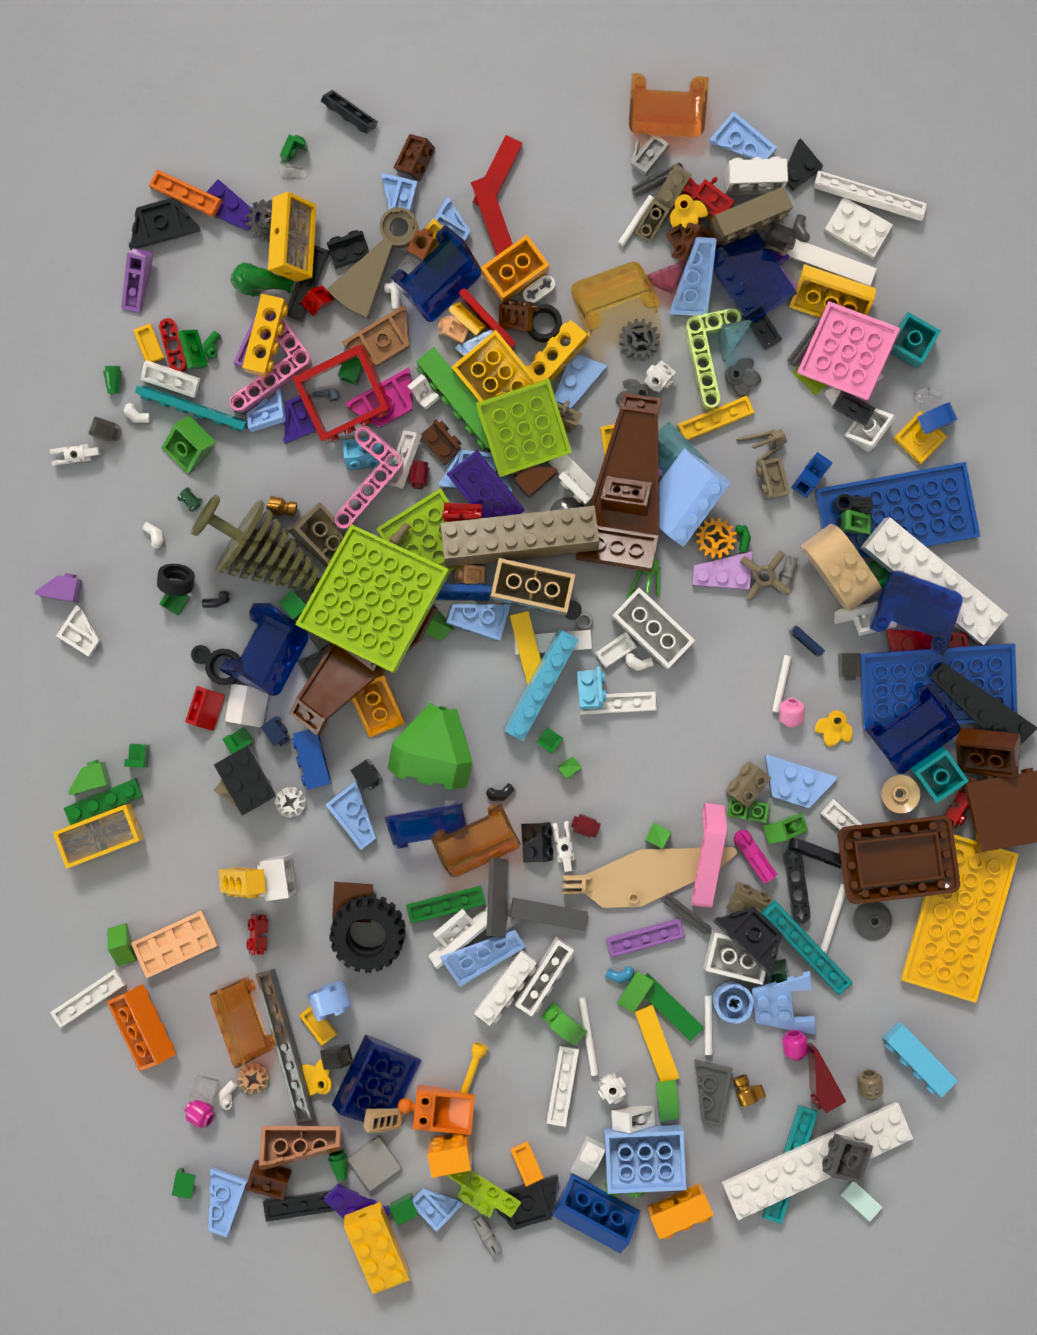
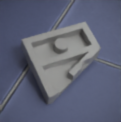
(647, 152)

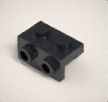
(537, 842)

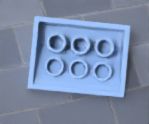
(688, 495)
(645, 1160)

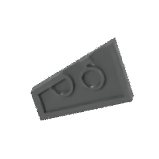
(713, 1088)

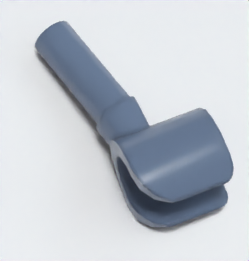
(332, 393)

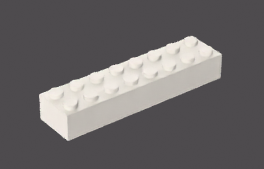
(900, 551)

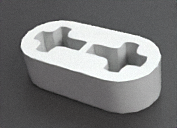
(541, 294)

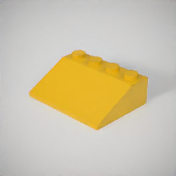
(492, 369)

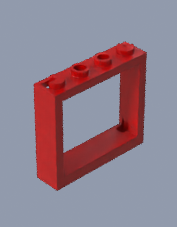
(365, 419)

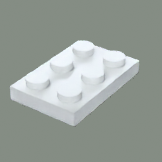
(858, 227)

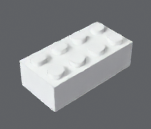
(653, 628)

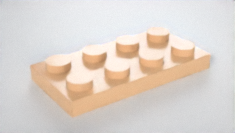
(174, 944)

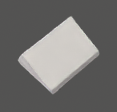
(869, 435)
(246, 706)

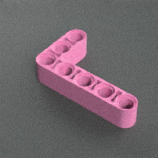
(280, 379)
(371, 480)
(710, 856)

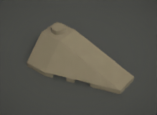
(318, 533)

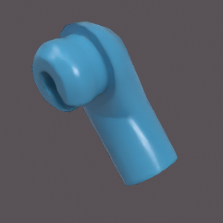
(620, 977)

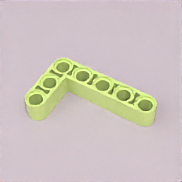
(704, 353)

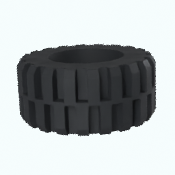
(367, 957)

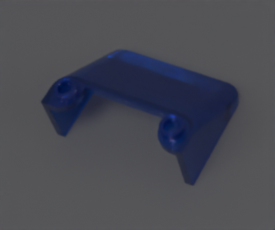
(439, 276)
(918, 606)
(270, 651)
(915, 731)
(422, 824)

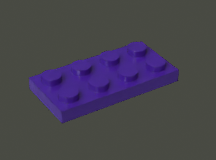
(483, 486)

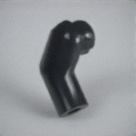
(216, 602)
(499, 795)

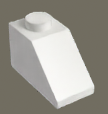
(633, 1118)
(588, 1158)

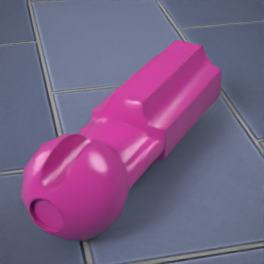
(755, 857)

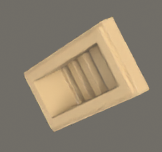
(371, 1114)

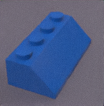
(596, 1214)

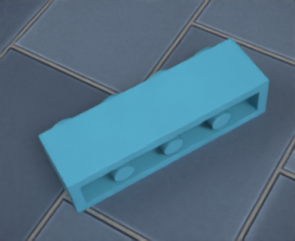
(916, 1055)

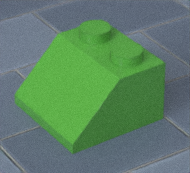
(188, 444)

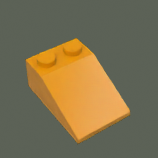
(378, 707)

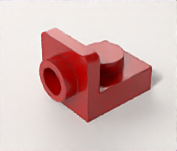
(316, 299)

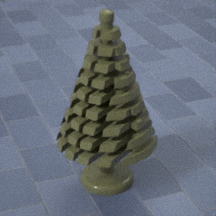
(259, 548)

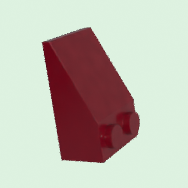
(824, 1088)

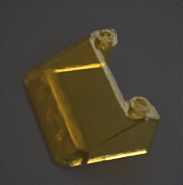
(612, 289)

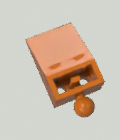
(445, 1112)

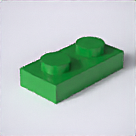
(192, 349)

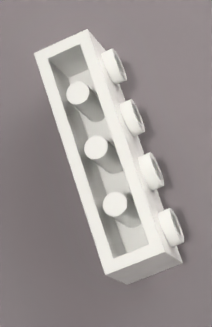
(547, 972)
(504, 988)

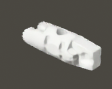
(83, 454)
(566, 855)

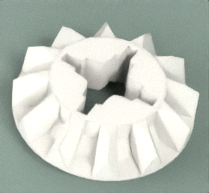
(299, 803)

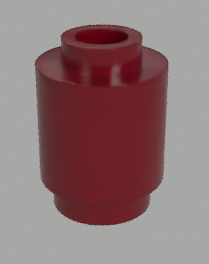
(419, 474)
(585, 826)

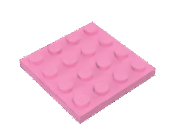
(848, 351)

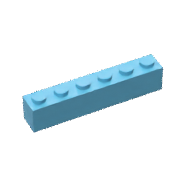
(540, 684)

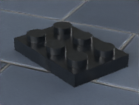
(245, 780)

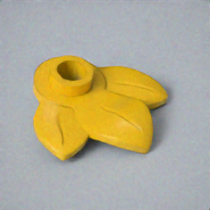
(689, 214)
(834, 731)
(314, 1076)

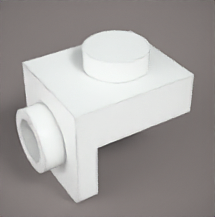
(423, 392)

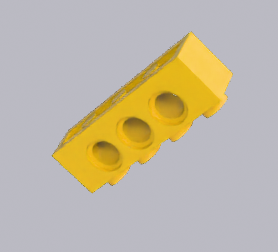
(267, 306)
(565, 353)
(242, 882)

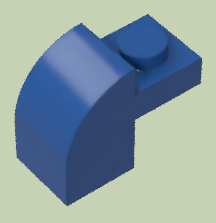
(937, 418)
(811, 474)

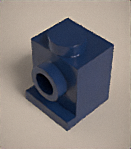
(276, 732)

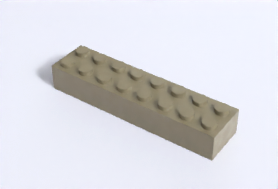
(520, 536)

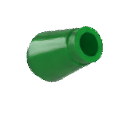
(112, 378)
(338, 1163)

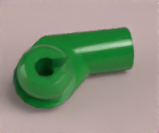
(210, 346)
(745, 537)

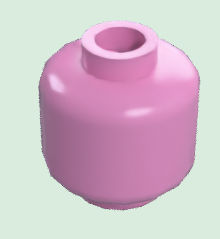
(791, 712)

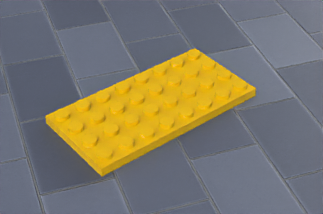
(960, 927)

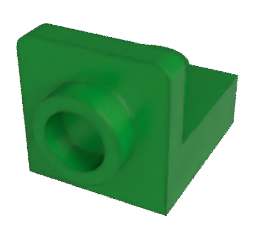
(289, 149)
(879, 572)

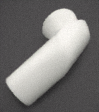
(395, 294)
(131, 412)
(156, 535)
(637, 664)
(225, 1095)

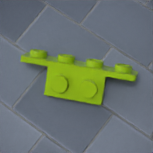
(484, 1194)

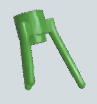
(655, 569)

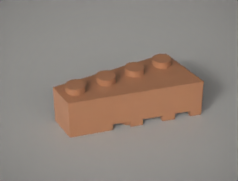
(296, 1143)

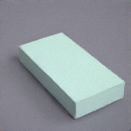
(861, 1200)

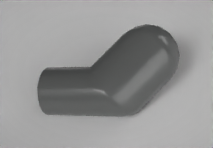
(800, 232)

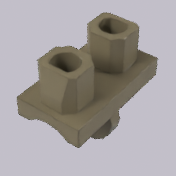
(569, 416)

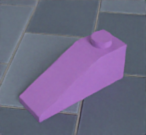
(136, 279)

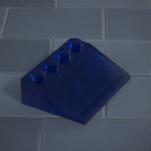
(751, 277)
(375, 1079)

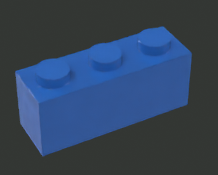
(311, 759)

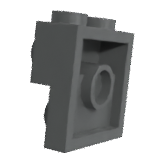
(847, 1158)

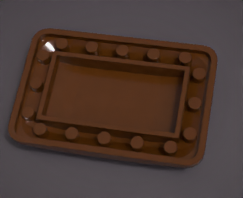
(898, 859)

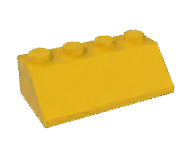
(819, 287)

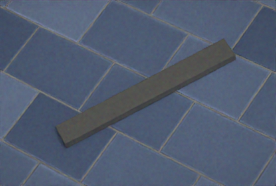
(285, 1046)

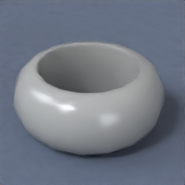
(587, 627)

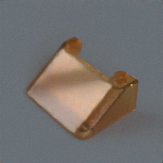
(668, 111)
(476, 842)
(240, 1021)

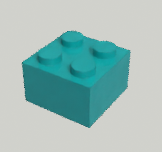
(914, 340)
(939, 774)

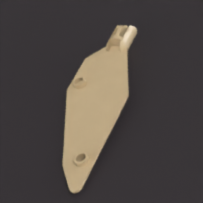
(640, 876)

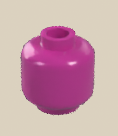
(795, 1045)
(199, 1113)

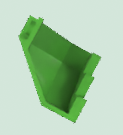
(433, 749)

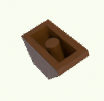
(533, 479)

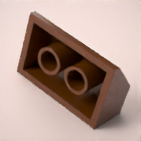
(988, 752)

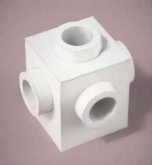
(659, 376)
(608, 1082)

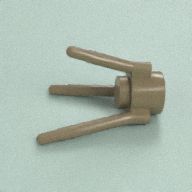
(774, 438)

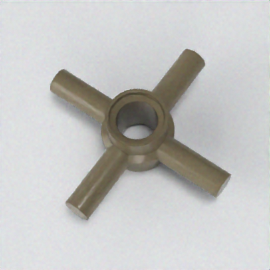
(770, 569)

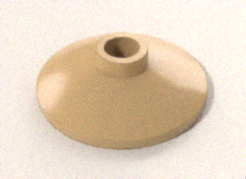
(910, 794)

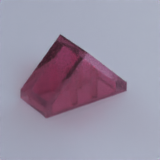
(667, 277)

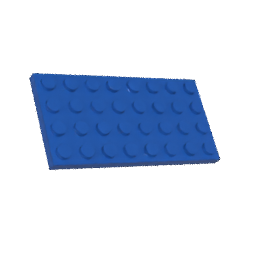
(927, 503)
(894, 677)

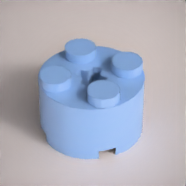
(738, 992)
(329, 999)

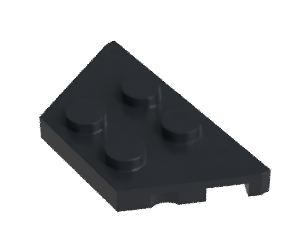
(160, 223)
(753, 935)
(535, 1202)

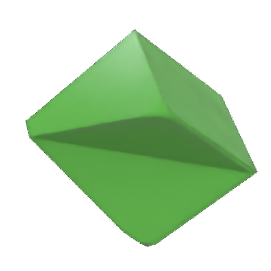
(569, 767)
(658, 835)

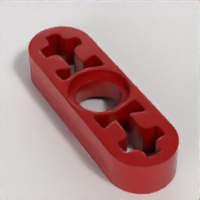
(174, 331)

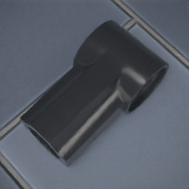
(853, 503)

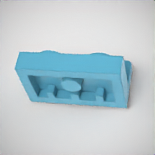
(357, 457)
(590, 689)

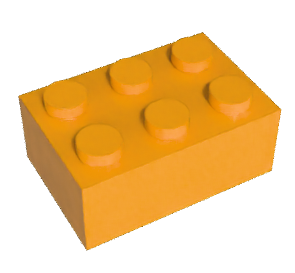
(515, 269)
(449, 1154)
(680, 1211)

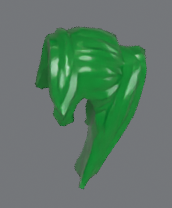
(250, 278)

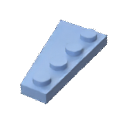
(695, 284)
(476, 959)

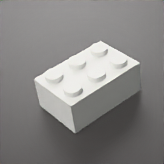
(755, 176)
(278, 877)
(730, 960)

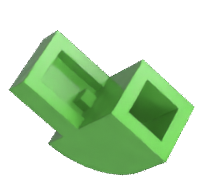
(564, 1024)

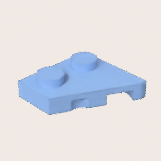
(399, 191)
(267, 412)
(435, 1207)

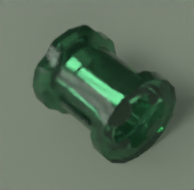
(189, 499)

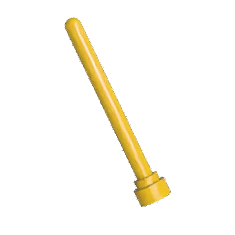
(478, 1051)

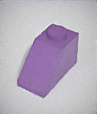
(61, 588)

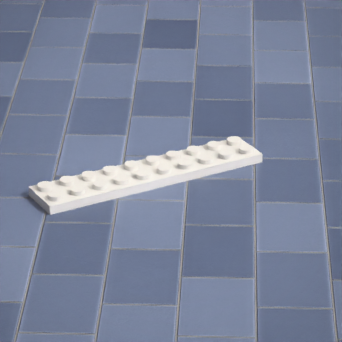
(803, 1165)

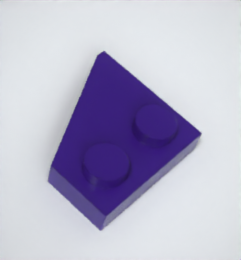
(297, 420)

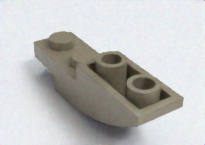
(663, 203)

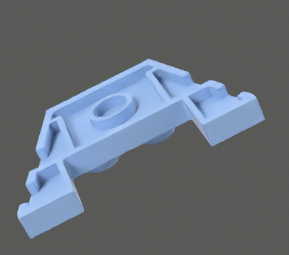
(775, 1007)

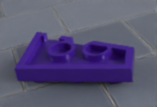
(233, 207)
(347, 1201)

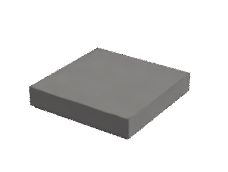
(374, 1163)

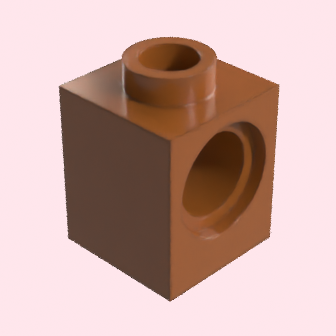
(414, 246)

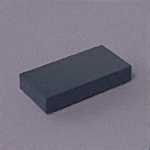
(807, 641)

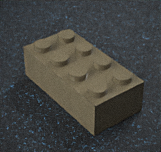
(750, 217)

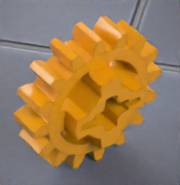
(724, 539)

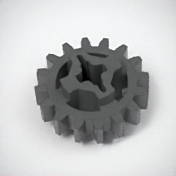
(261, 214)
(633, 334)

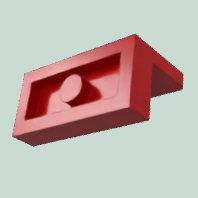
(205, 708)

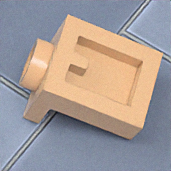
(452, 328)
(469, 574)

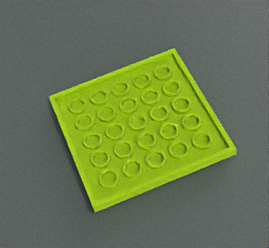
(373, 598)

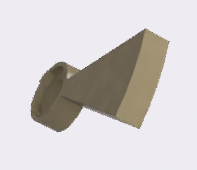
(361, 283)

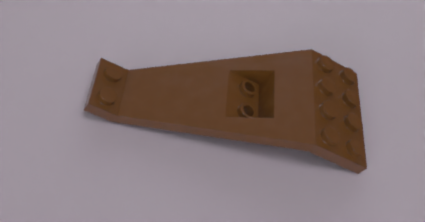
(626, 521)
(338, 681)

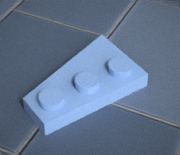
(353, 816)

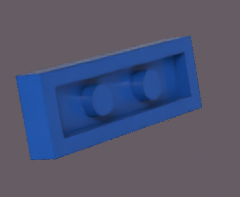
(465, 592)

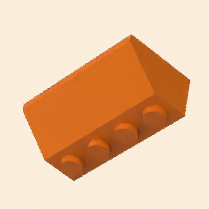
(141, 1027)

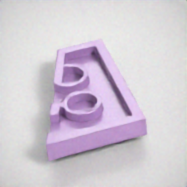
(723, 573)

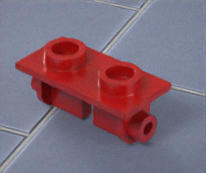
(461, 511)
(955, 814)
(257, 942)

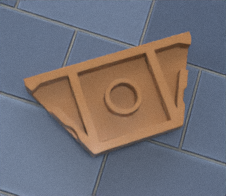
(384, 337)

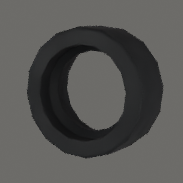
(558, 323)
(175, 571)
(209, 666)

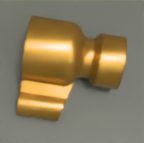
(279, 506)
(747, 1094)

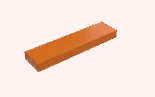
(185, 193)

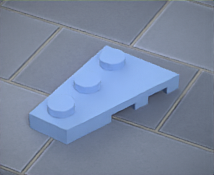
(742, 139)
(577, 378)
(480, 619)
(225, 1197)

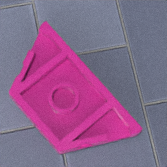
(398, 394)

